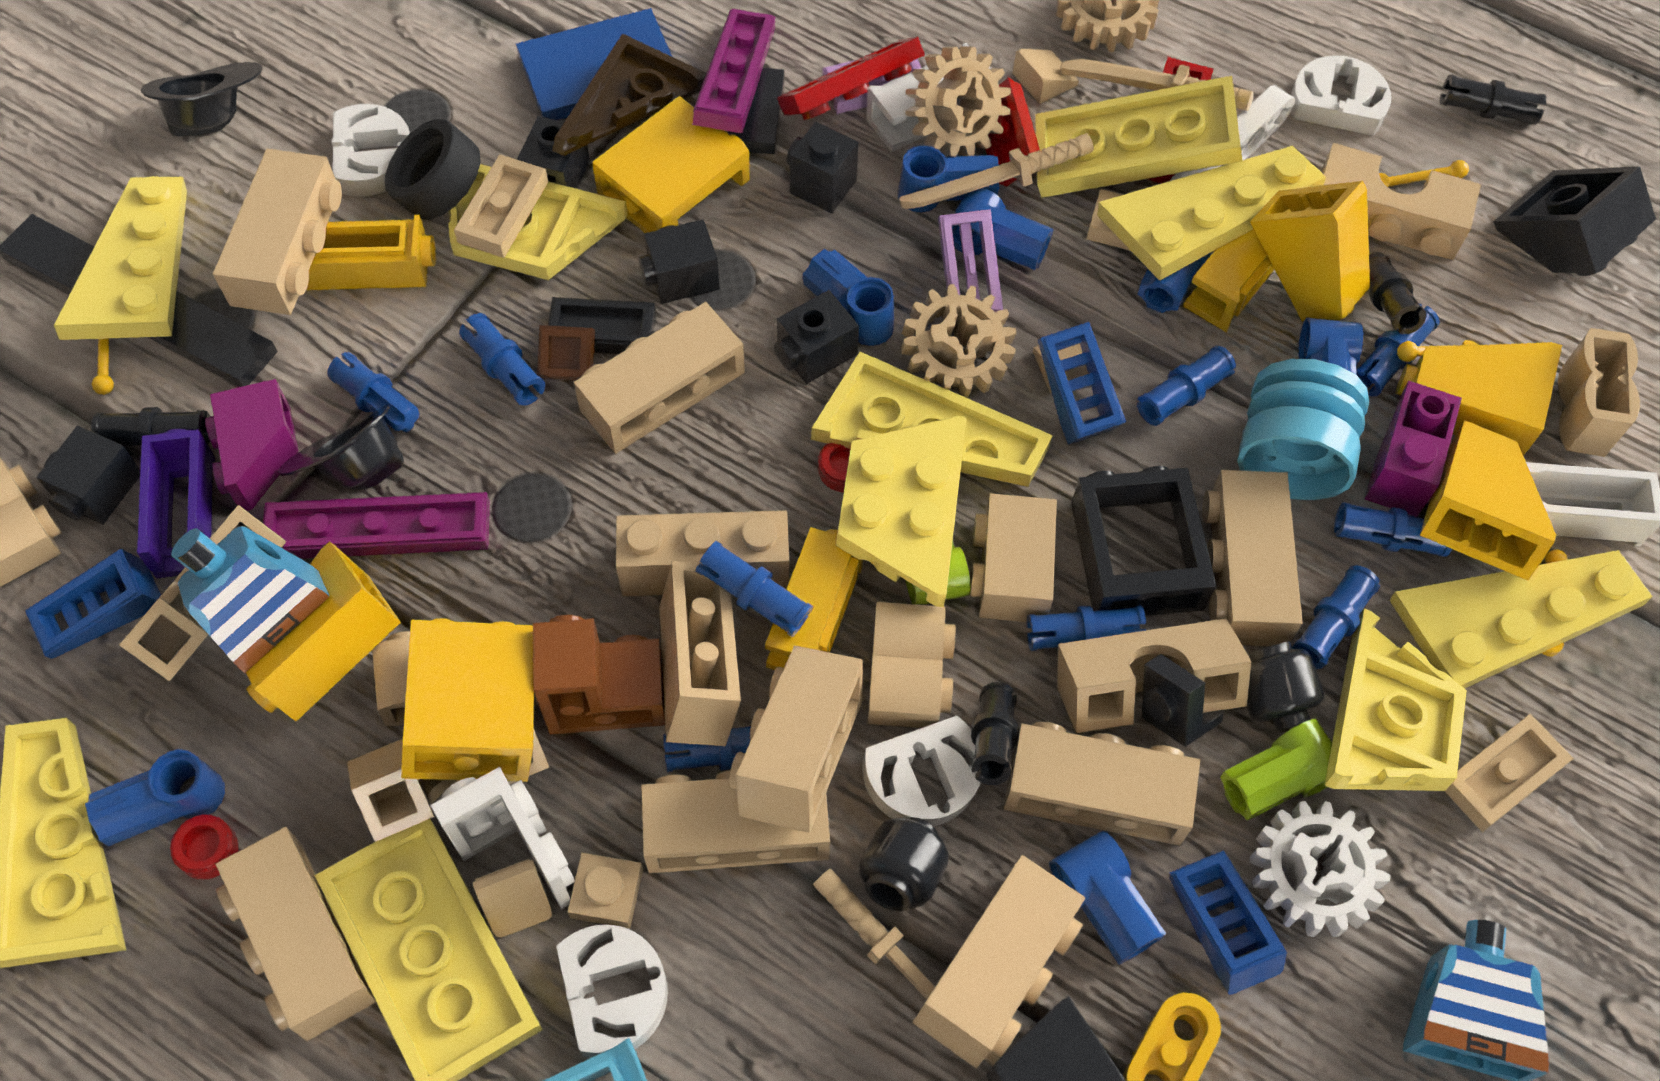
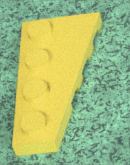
(1201, 212)
(133, 267)
(884, 399)
(1500, 620)
(51, 861)

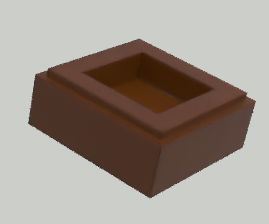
(564, 352)

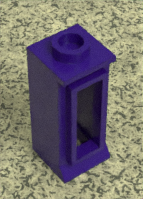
(162, 459)

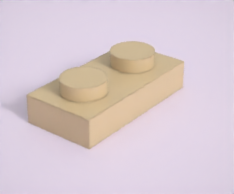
(501, 206)
(1507, 772)

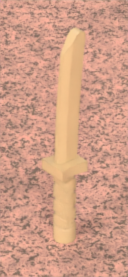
(1142, 77)
(1019, 167)
(874, 933)

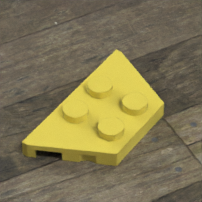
(555, 233)
(904, 503)
(1394, 718)

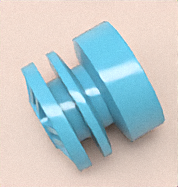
(1306, 423)

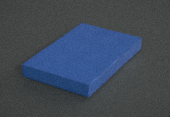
(567, 61)

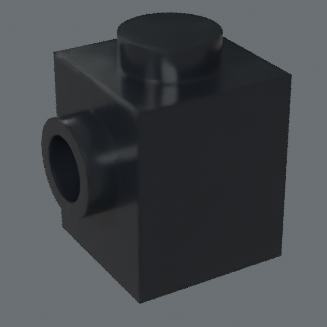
(538, 151)
(822, 166)
(680, 261)
(816, 337)
(88, 476)

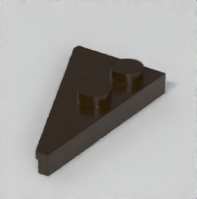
(626, 89)

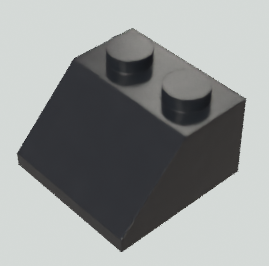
(1579, 218)

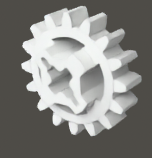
(1346, 876)

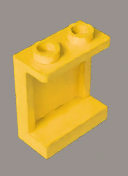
(669, 166)
(468, 700)

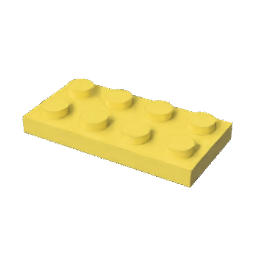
(1143, 136)
(427, 954)

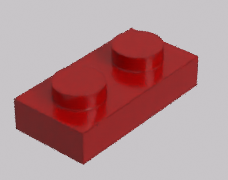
(1017, 128)

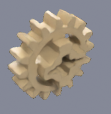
(1108, 20)
(976, 86)
(973, 326)

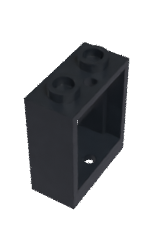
(1158, 590)

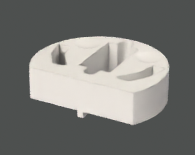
(1318, 106)
(362, 128)
(906, 796)
(624, 954)

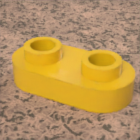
(1168, 1055)

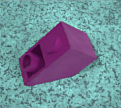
(253, 439)
(1414, 449)

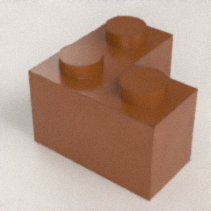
(594, 683)

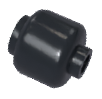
(1282, 685)
(903, 864)

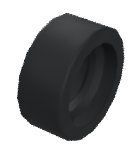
(432, 169)

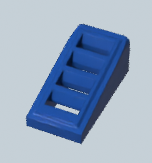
(1104, 395)
(121, 609)
(1246, 970)

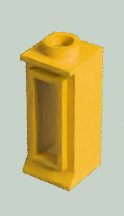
(373, 255)
(1229, 280)
(826, 581)

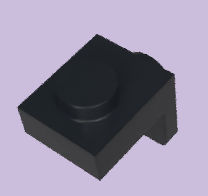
(1176, 701)

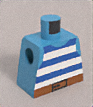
(246, 591)
(1481, 1009)

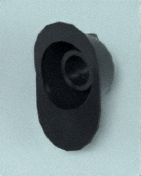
(202, 100)
(354, 456)

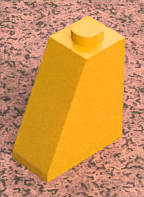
(1318, 246)
(1499, 384)
(1489, 504)
(326, 642)

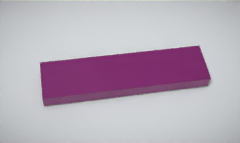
(734, 71)
(382, 524)

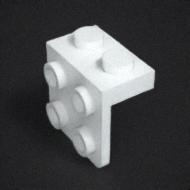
(491, 809)

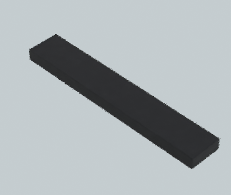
(197, 330)

